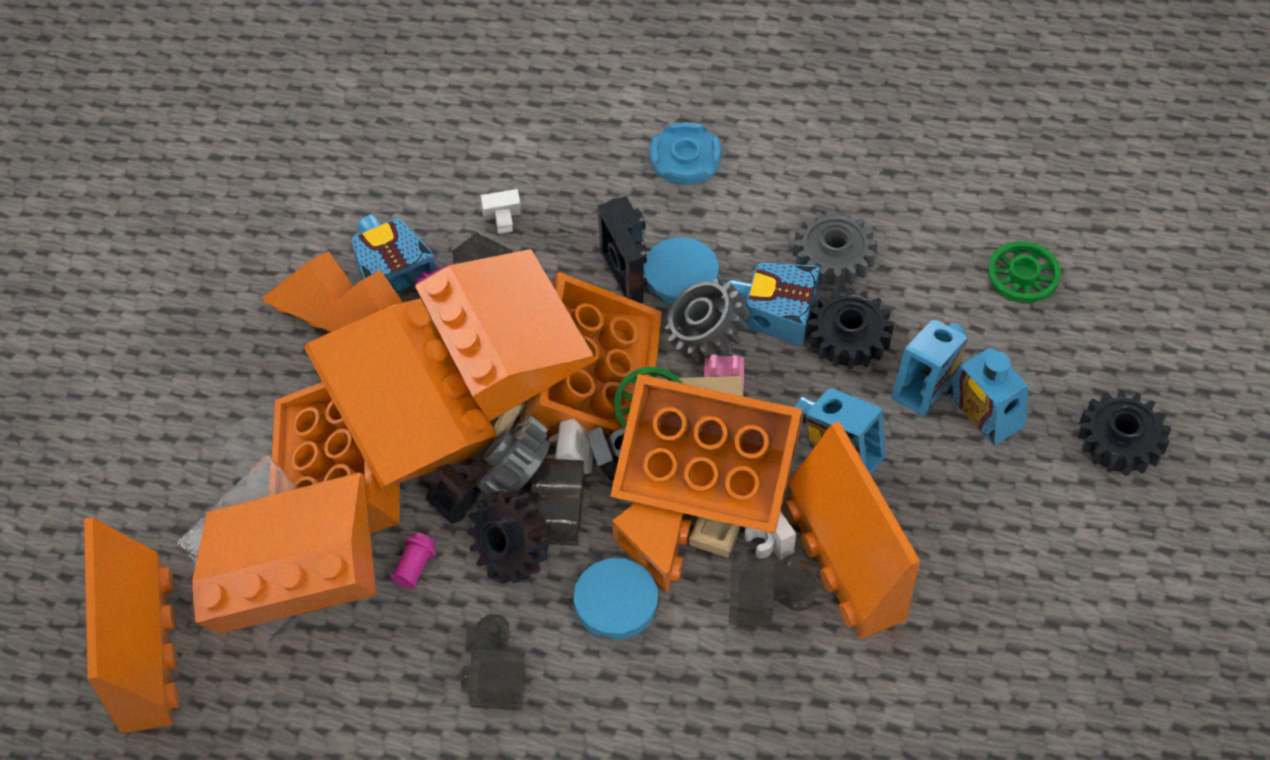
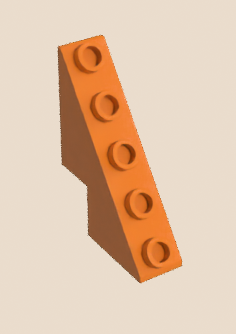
(327, 298)
(653, 540)

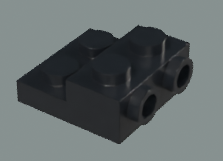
(623, 245)

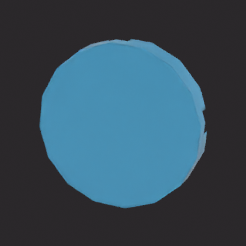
(684, 163)
(678, 265)
(616, 598)

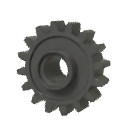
(836, 246)
(706, 319)
(514, 456)

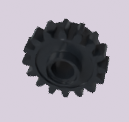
(850, 329)
(1103, 437)
(509, 536)

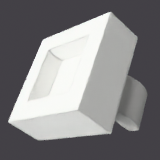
(501, 208)
(572, 443)
(781, 542)

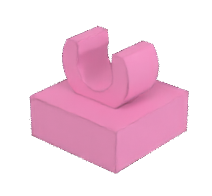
(724, 366)

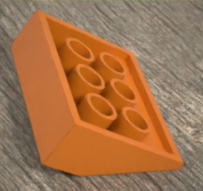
(504, 328)
(621, 338)
(400, 393)
(323, 449)
(707, 453)
(852, 535)
(284, 556)
(129, 629)

